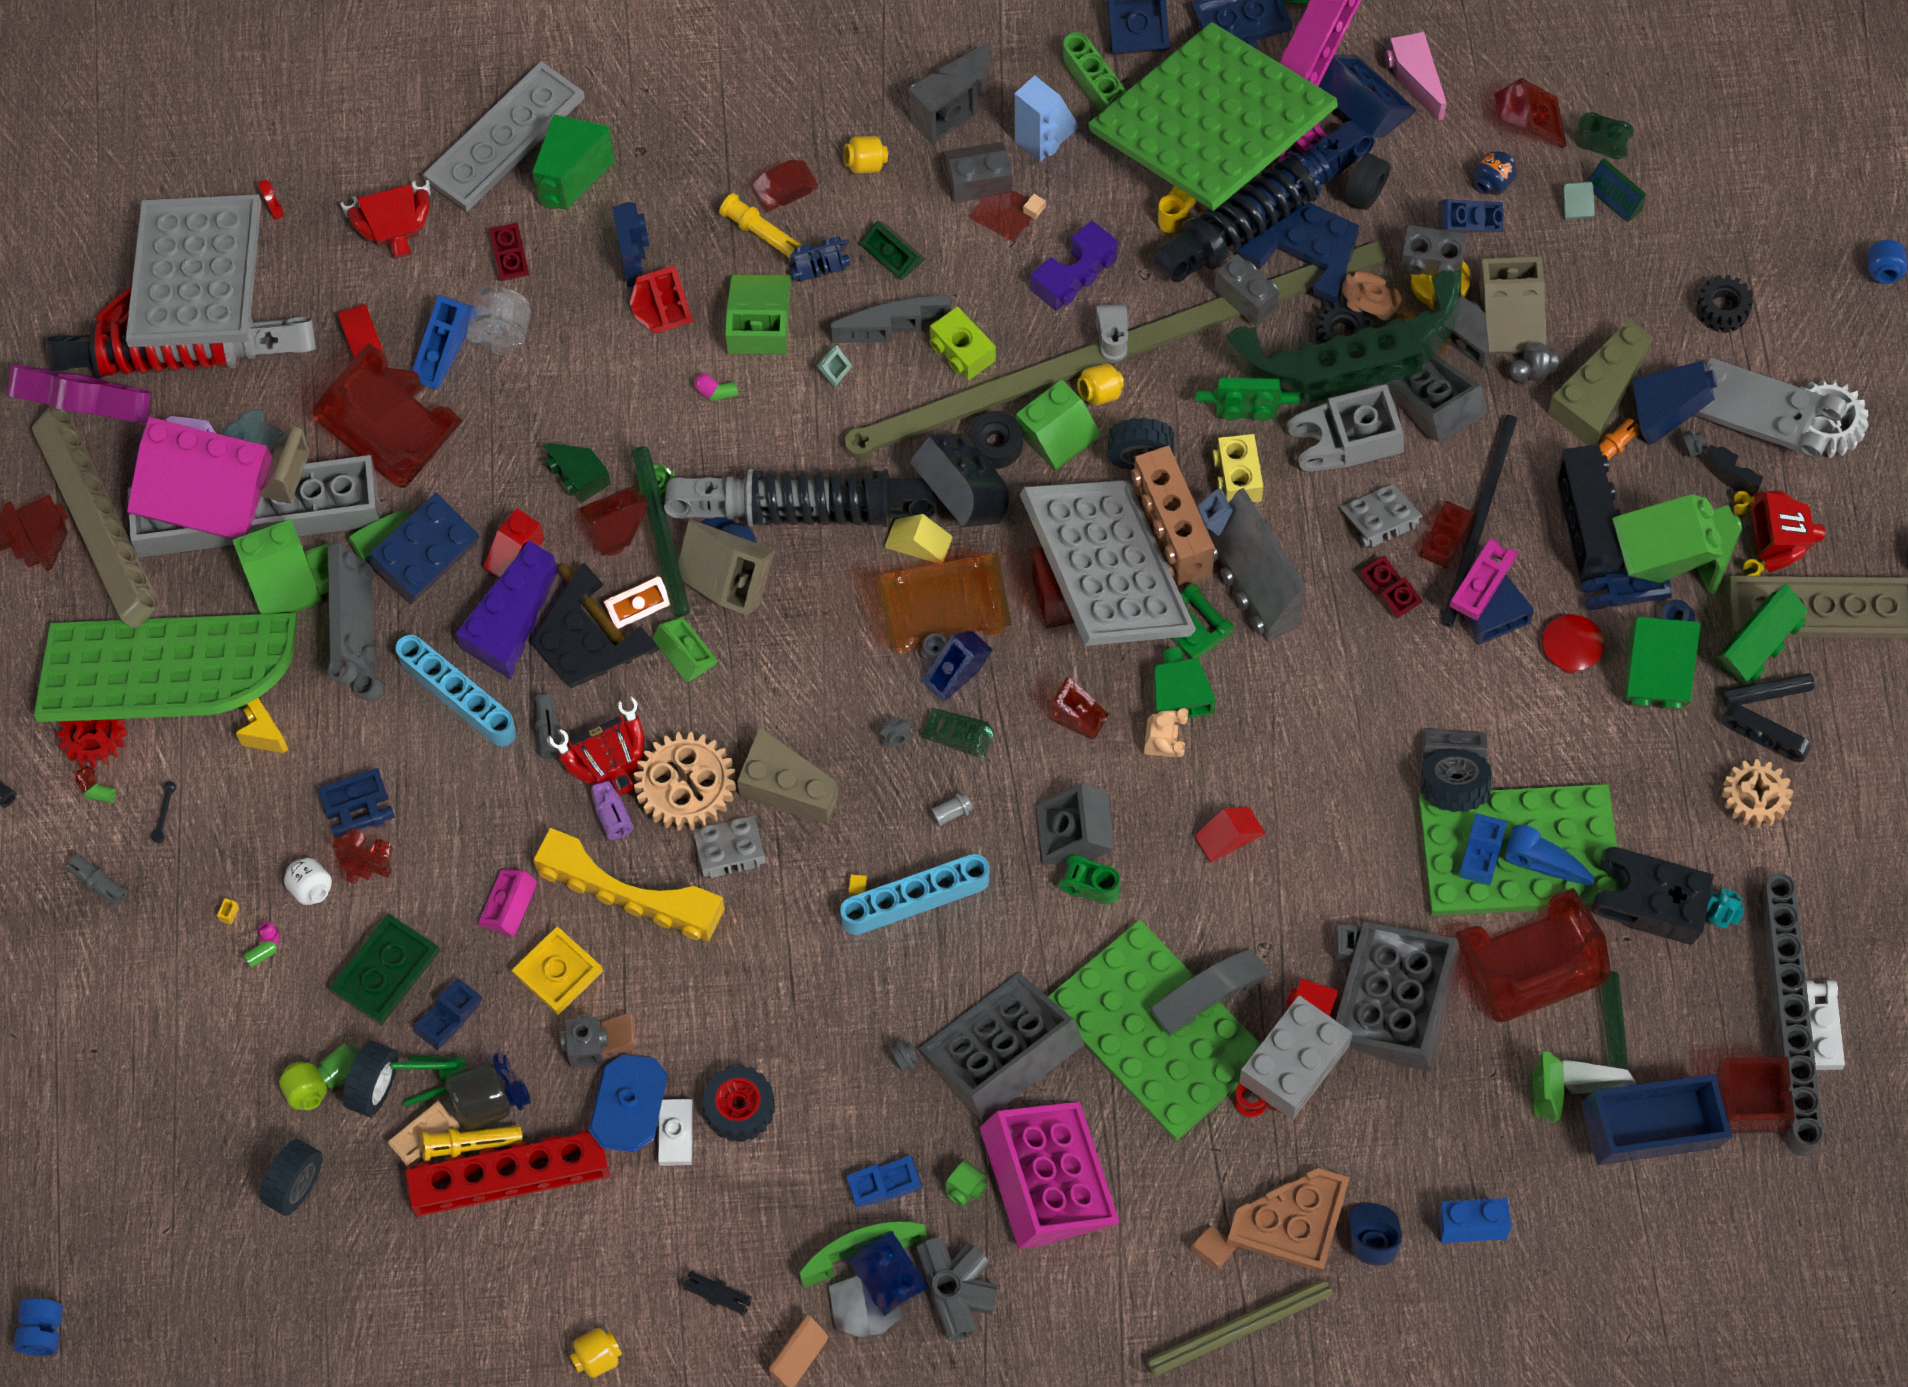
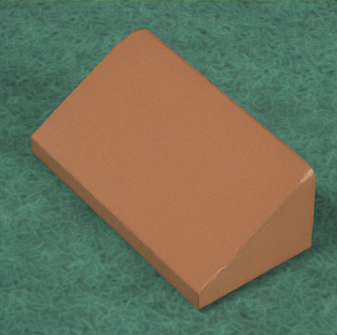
(798, 1353)

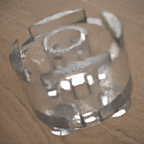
(499, 320)

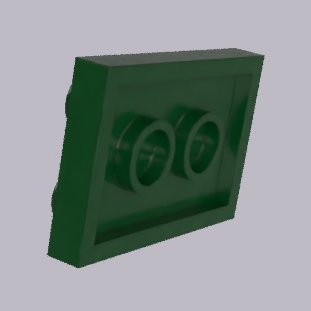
(384, 969)

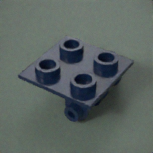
(803, 255)

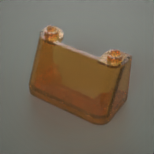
(943, 600)

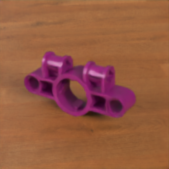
(78, 393)

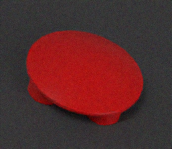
(1573, 643)

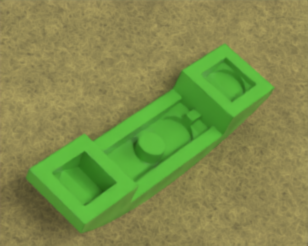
(821, 1267)

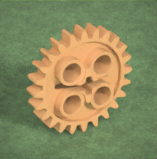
(708, 765)

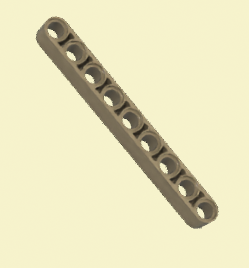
(95, 517)

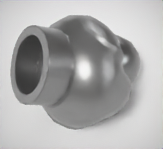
(1537, 363)

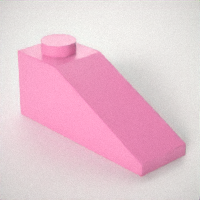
(1416, 71)

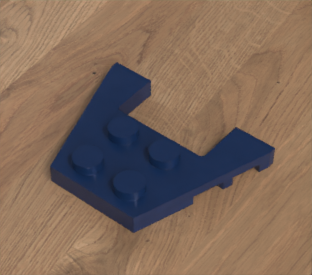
(1315, 238)

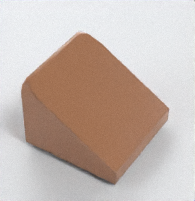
(620, 1034)
(1213, 1248)

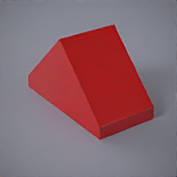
(1228, 832)

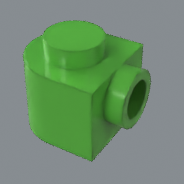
(965, 1184)

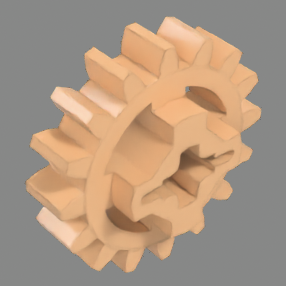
(1745, 798)

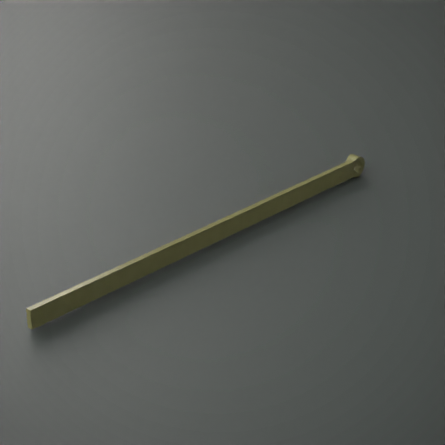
(1074, 363)

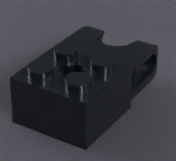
(1655, 895)

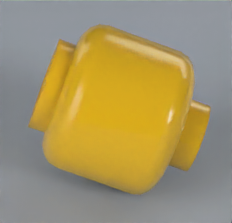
(865, 154)
(1100, 384)
(595, 1353)

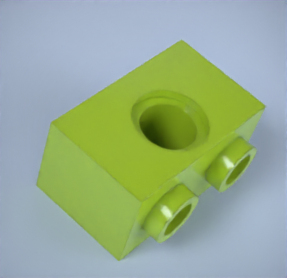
(959, 329)

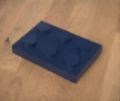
(1244, 18)

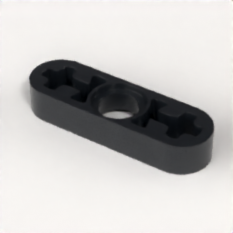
(1766, 733)

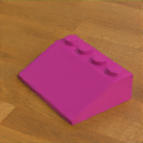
(198, 479)
(1048, 1173)

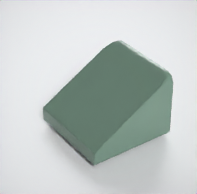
(1578, 200)

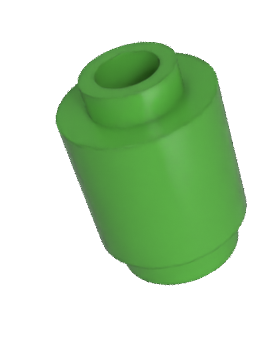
(337, 1065)

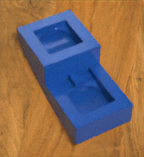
(1483, 849)
(884, 1182)

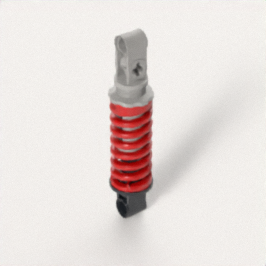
(112, 353)

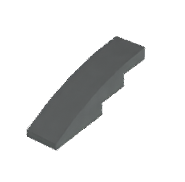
(880, 321)

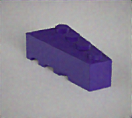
(509, 611)

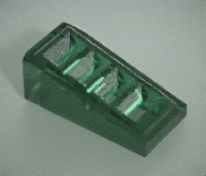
(976, 739)

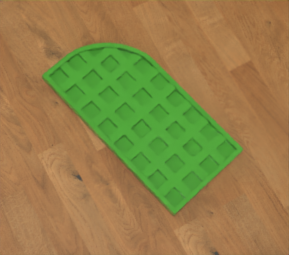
(162, 666)

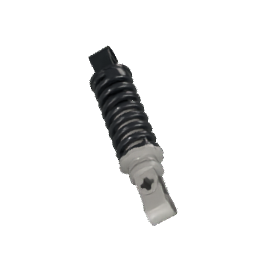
(801, 497)

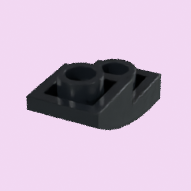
(1722, 465)

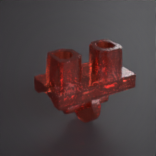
(359, 861)

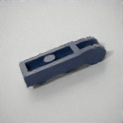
(1624, 590)

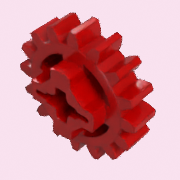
(88, 746)

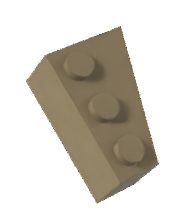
(786, 780)

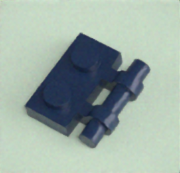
(352, 795)

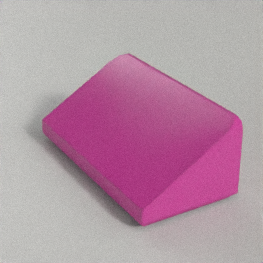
(508, 901)

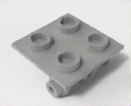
(1380, 514)
(729, 845)

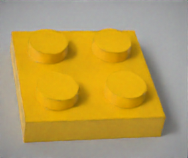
(557, 970)

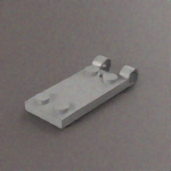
(1768, 408)

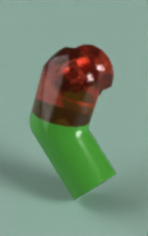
(89, 787)

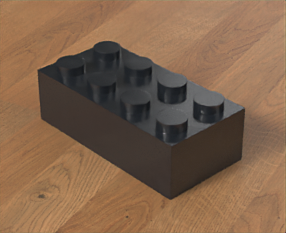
(1589, 511)

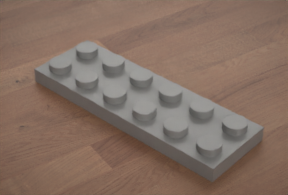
(503, 136)

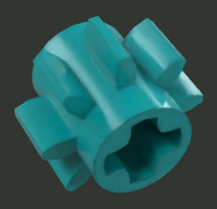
(1725, 908)

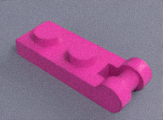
(1483, 579)

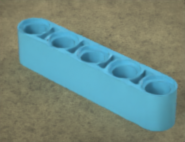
(450, 678)
(925, 882)

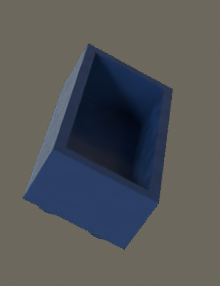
(1656, 1119)

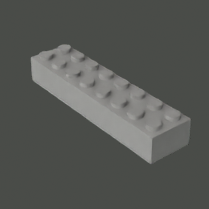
(327, 499)

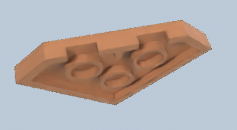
(1293, 1220)

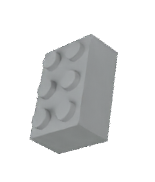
(1295, 1057)

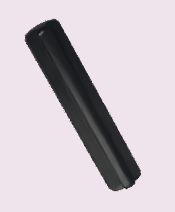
(1769, 689)

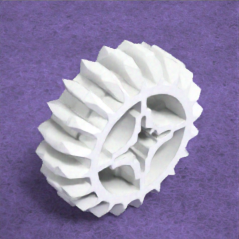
(1830, 429)

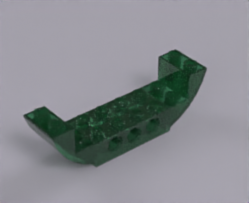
(1358, 359)

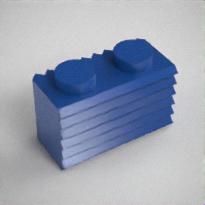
(1474, 1220)

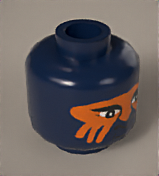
(1494, 172)

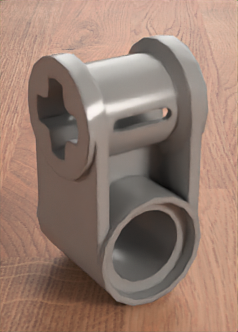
(1113, 331)

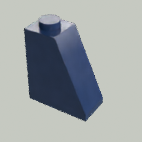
(1672, 397)

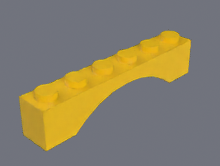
(686, 909)

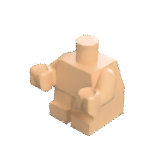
(1162, 733)

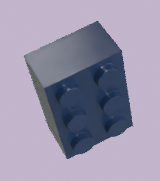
(423, 548)

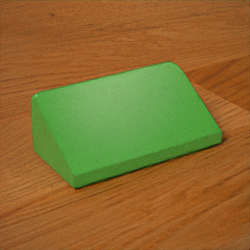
(684, 648)

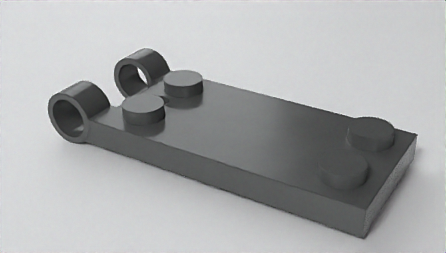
(352, 622)

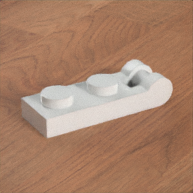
(1826, 1025)

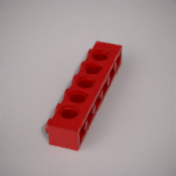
(492, 1187)

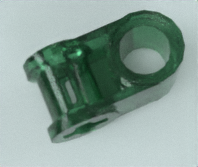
(1603, 135)

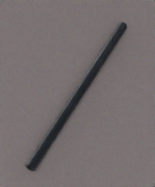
(1481, 514)

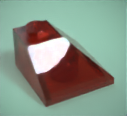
(1531, 111)
(614, 520)

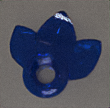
(516, 1089)

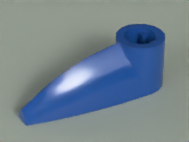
(1542, 856)

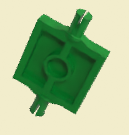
(1247, 398)

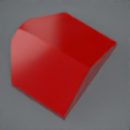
(660, 301)

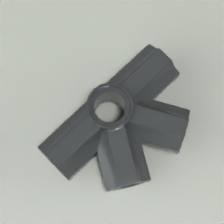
(961, 1276)

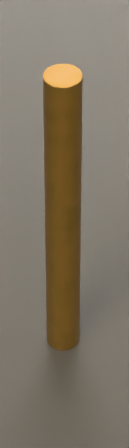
(594, 609)

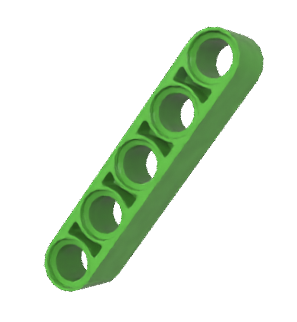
(1088, 60)

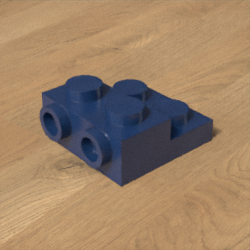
(1138, 26)
(632, 239)

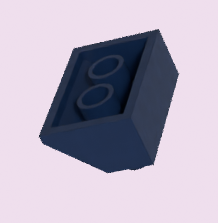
(1365, 96)

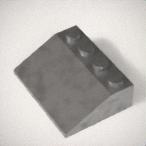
(1258, 570)
(1399, 993)
(1002, 1046)

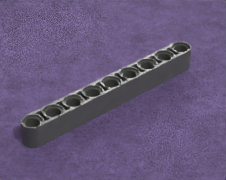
(1796, 999)

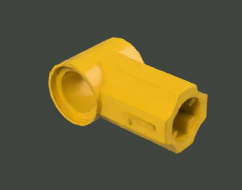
(1173, 210)

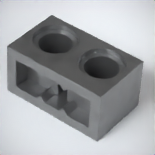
(1434, 246)

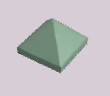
(834, 365)

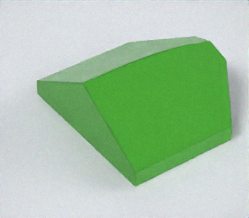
(1548, 1087)

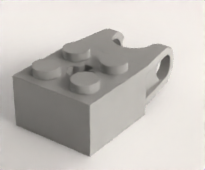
(1350, 430)

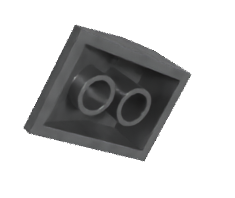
(1439, 399)

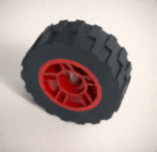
(748, 1088)

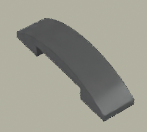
(1208, 989)

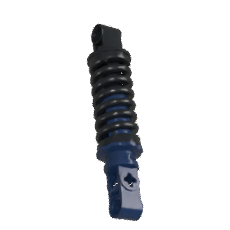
(1260, 202)

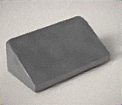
(1437, 740)

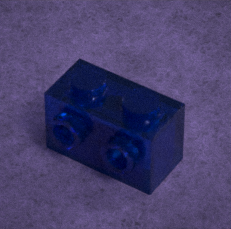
(888, 1273)

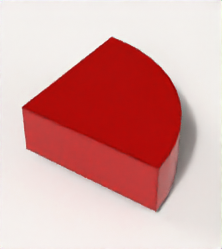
(270, 200)

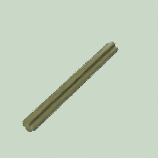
(1239, 1327)

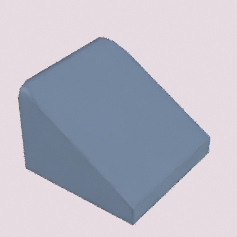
(1215, 511)

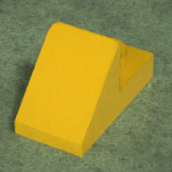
(261, 731)

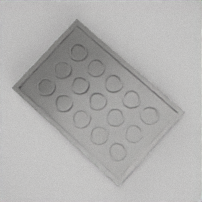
(194, 271)
(1107, 562)

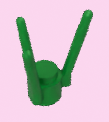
(445, 1065)

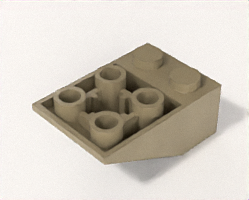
(1513, 302)
(724, 567)

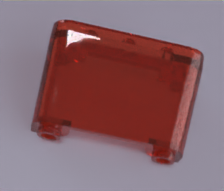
(382, 419)
(1539, 960)

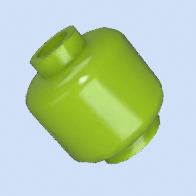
(302, 1086)

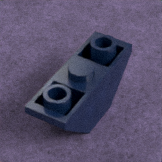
(1470, 216)

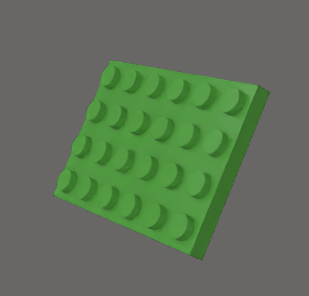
(1568, 816)
(1170, 1076)

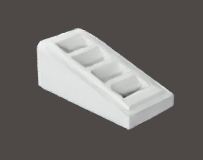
(1587, 1077)

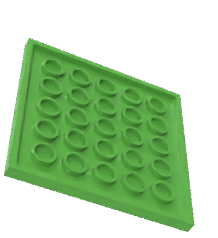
(1213, 115)

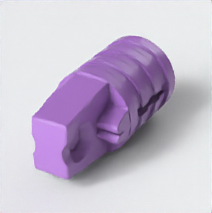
(611, 811)

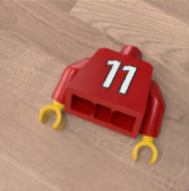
(1780, 528)

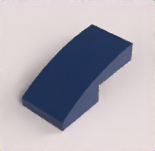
(448, 1014)

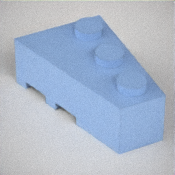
(1041, 119)

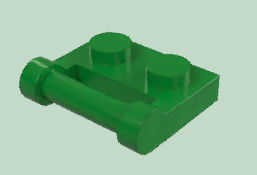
(1201, 640)

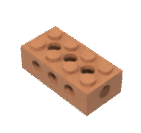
(1173, 516)

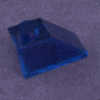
(957, 664)

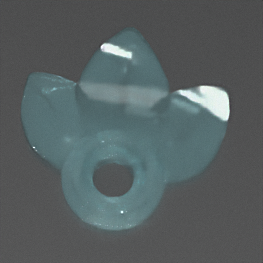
(252, 429)

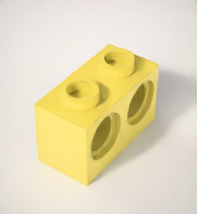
(1242, 469)

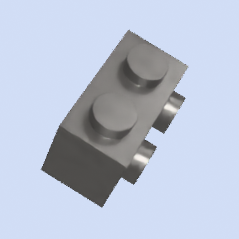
(1247, 289)

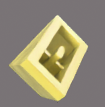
(919, 538)

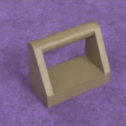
(286, 466)

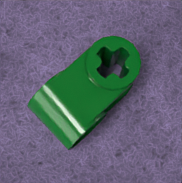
(1084, 877)

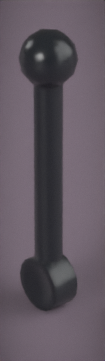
(157, 835)

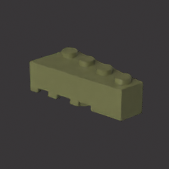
(1599, 386)

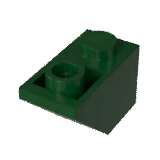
(578, 468)

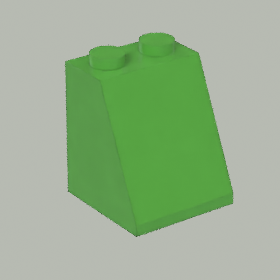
(1668, 538)
(277, 569)

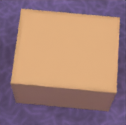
(1034, 206)

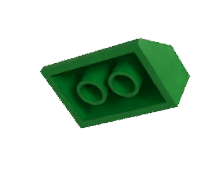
(1763, 634)

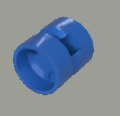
(38, 1325)

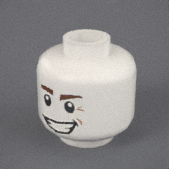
(307, 881)

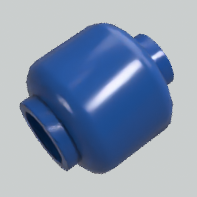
(1887, 261)

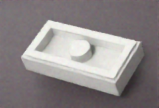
(676, 1132)

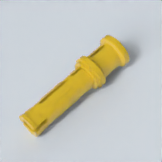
(749, 219)
(455, 1142)

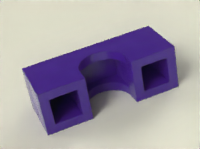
(1059, 283)

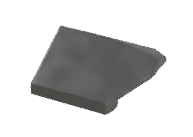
(856, 1312)

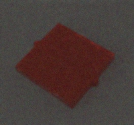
(1003, 214)

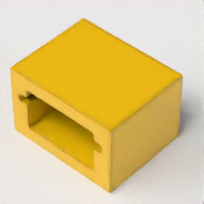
(857, 884)
(228, 911)

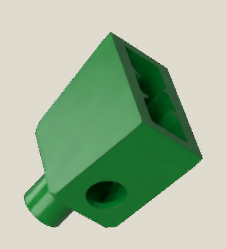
(1182, 685)

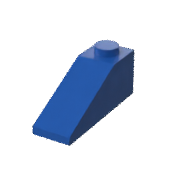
(442, 340)

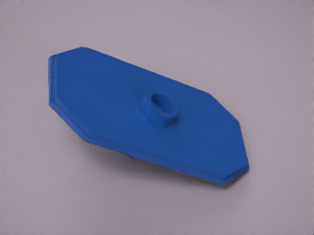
(628, 1103)

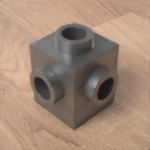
(584, 1040)

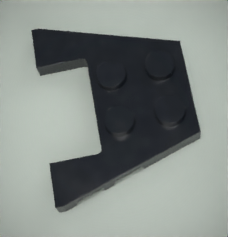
(576, 643)

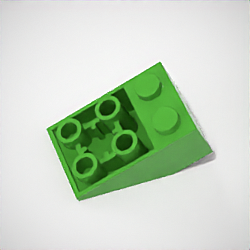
(758, 314)

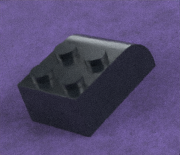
(962, 479)

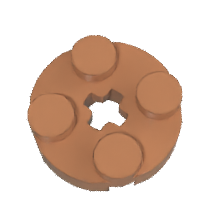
(1369, 294)

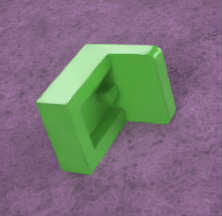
(318, 564)

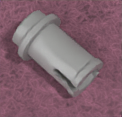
(952, 809)

